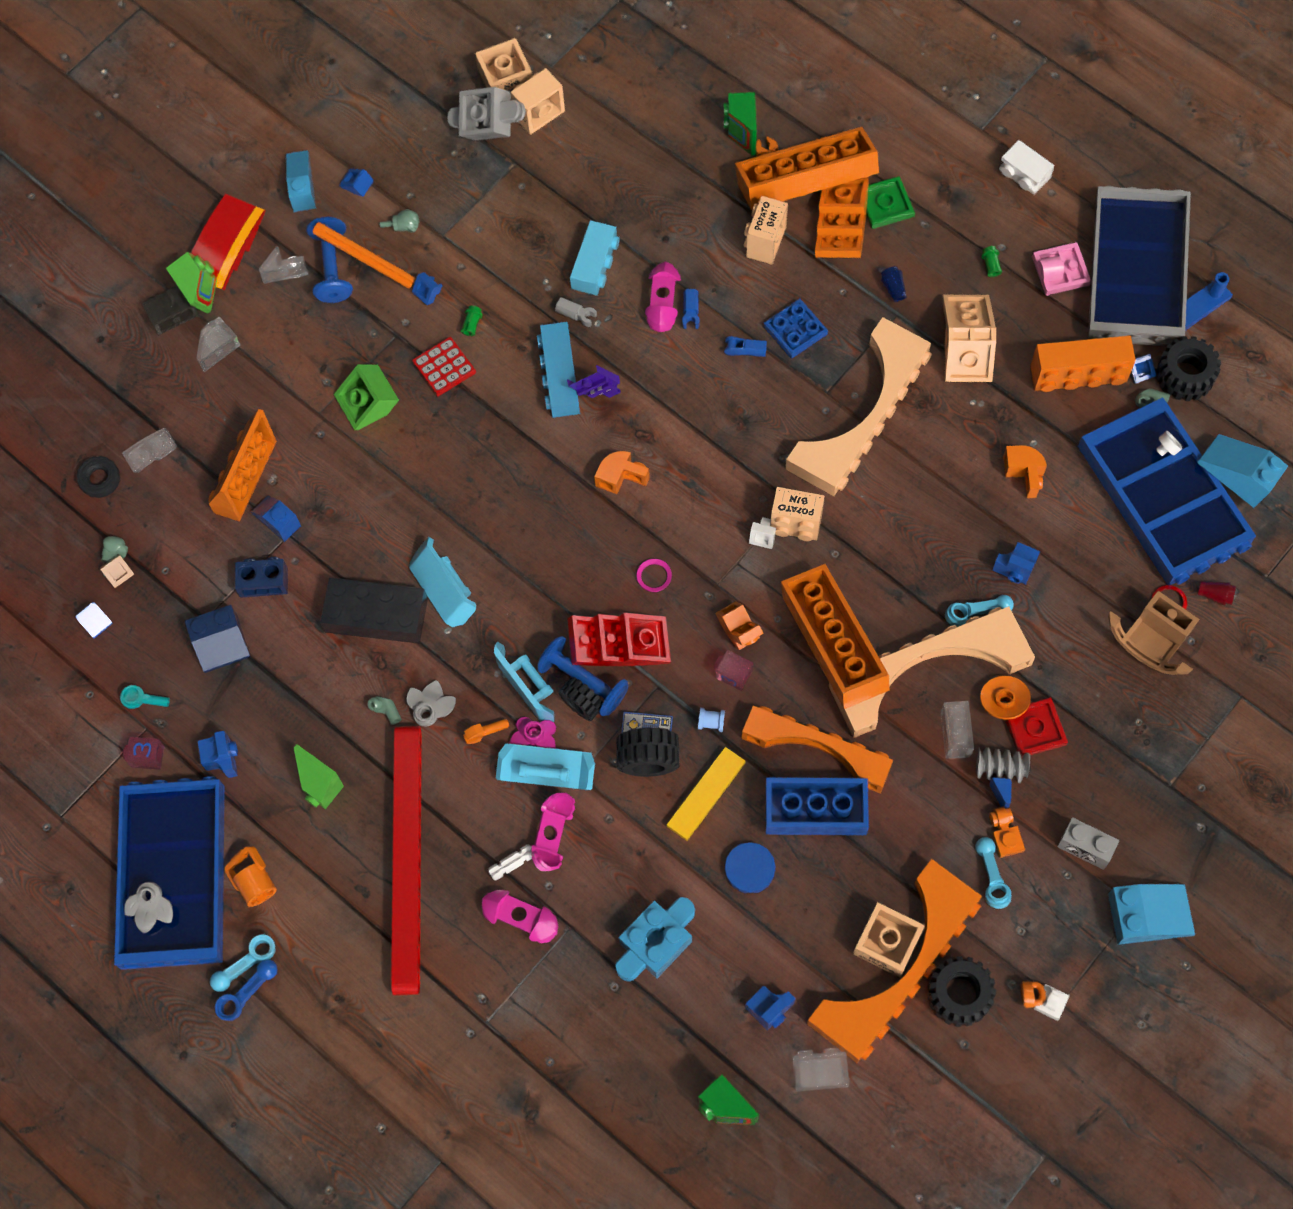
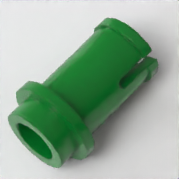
(990, 255)
(471, 320)

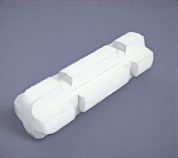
(510, 862)

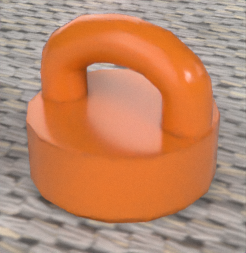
(1028, 994)

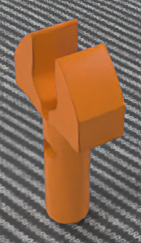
(773, 146)
(476, 732)

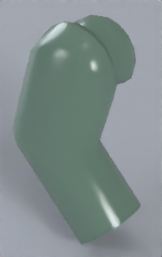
(1149, 396)
(385, 706)

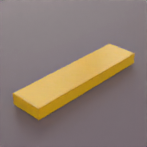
(706, 794)

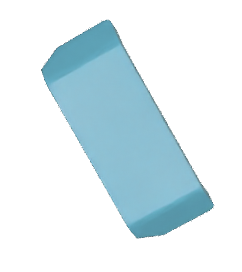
(442, 585)
(509, 670)
(545, 766)

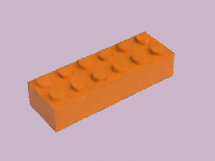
(808, 167)
(835, 636)

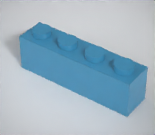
(559, 368)

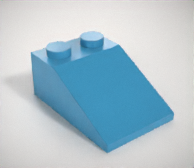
(1243, 467)
(1150, 912)

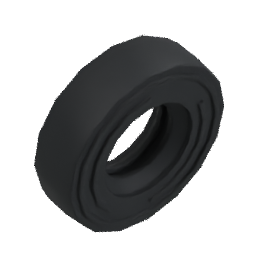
(91, 465)

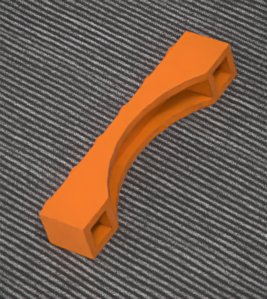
(770, 729)

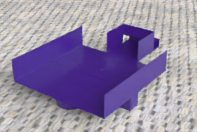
(599, 383)

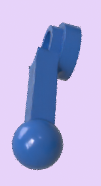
(266, 970)

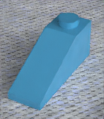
(300, 181)

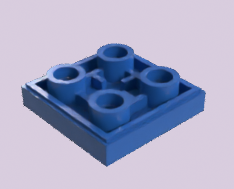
(795, 328)

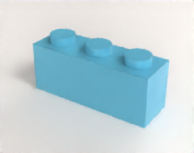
(594, 258)

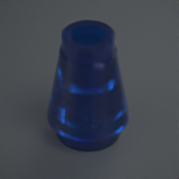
(894, 283)

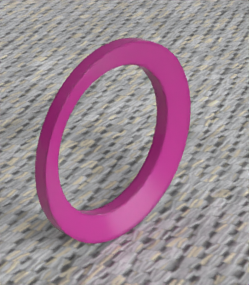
(651, 562)

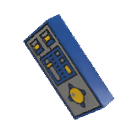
(640, 720)

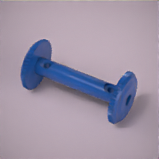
(332, 289)
(554, 655)

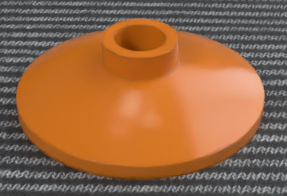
(1007, 689)

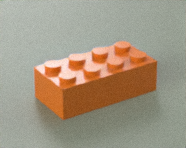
(1082, 363)

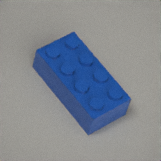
(817, 806)

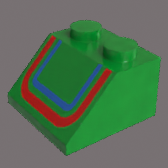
(741, 120)
(726, 1104)

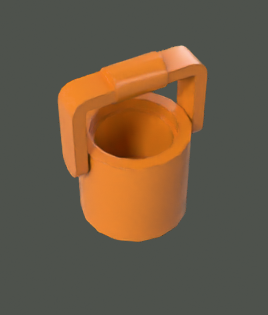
(253, 880)

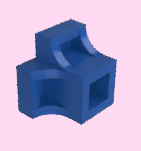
(1017, 564)
(219, 753)
(769, 1007)

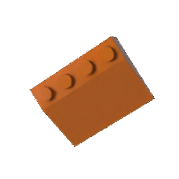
(243, 468)

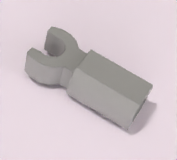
(575, 311)

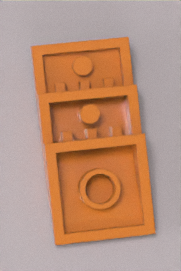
(842, 220)

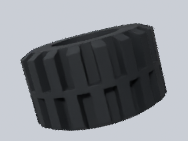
(1196, 354)
(647, 752)
(976, 976)

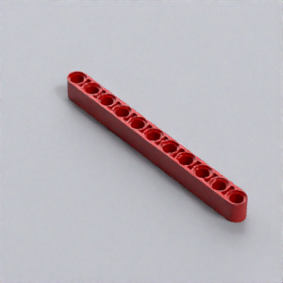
(406, 861)

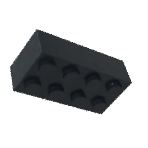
(374, 610)

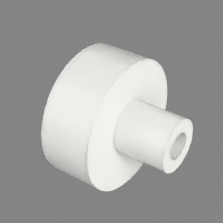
(1169, 443)

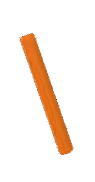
(363, 255)

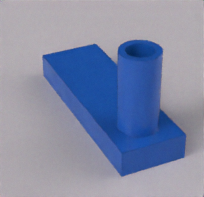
(1207, 300)

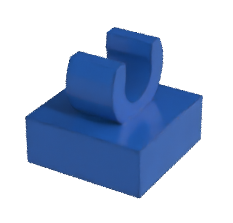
(426, 288)

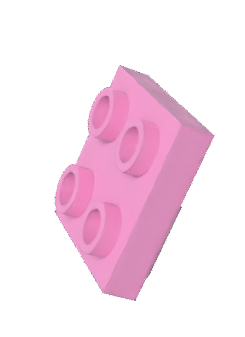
(1061, 268)

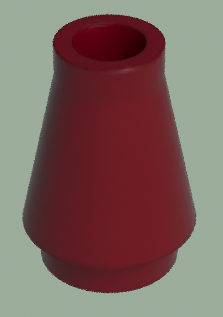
(1218, 591)

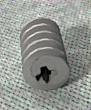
(1002, 764)

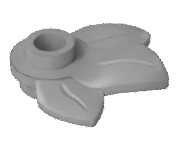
(430, 701)
(146, 910)

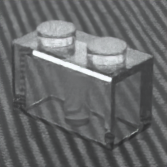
(957, 729)
(820, 1070)

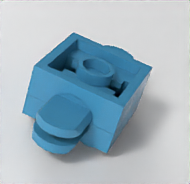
(655, 939)

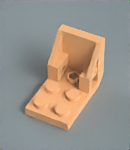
(969, 338)

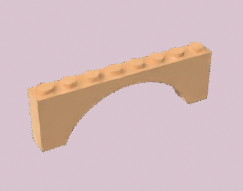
(831, 460)
(990, 638)

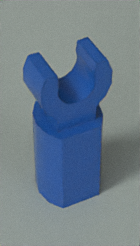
(690, 307)

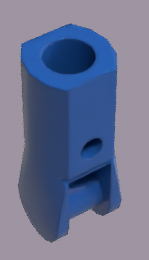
(750, 347)

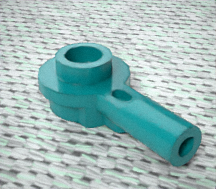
(134, 697)

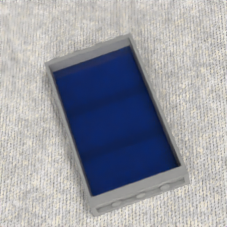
(1140, 265)

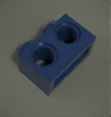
(261, 583)

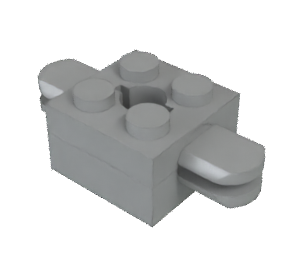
(485, 113)

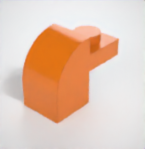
(1027, 463)
(616, 468)
(738, 625)

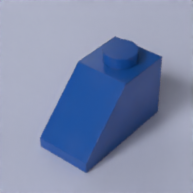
(277, 517)

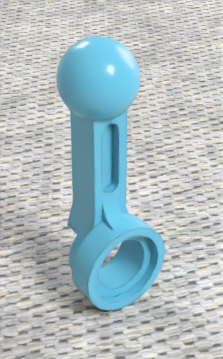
(974, 609)
(986, 847)
(221, 980)

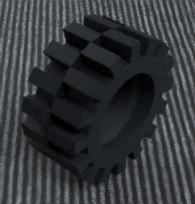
(581, 698)

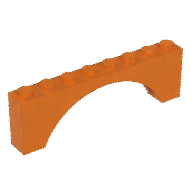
(858, 1023)

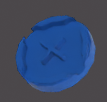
(750, 868)

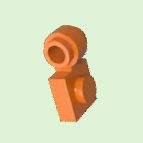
(1007, 840)

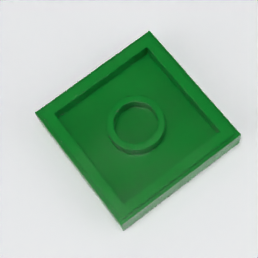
(888, 203)

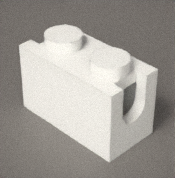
(1026, 167)

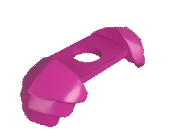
(661, 313)
(554, 813)
(538, 922)

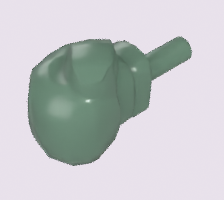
(404, 221)
(112, 547)

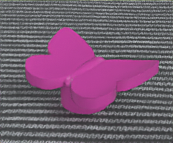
(534, 733)

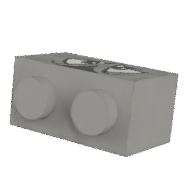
(1088, 843)

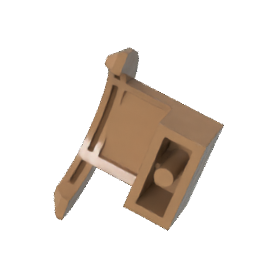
(1157, 634)

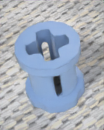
(711, 719)

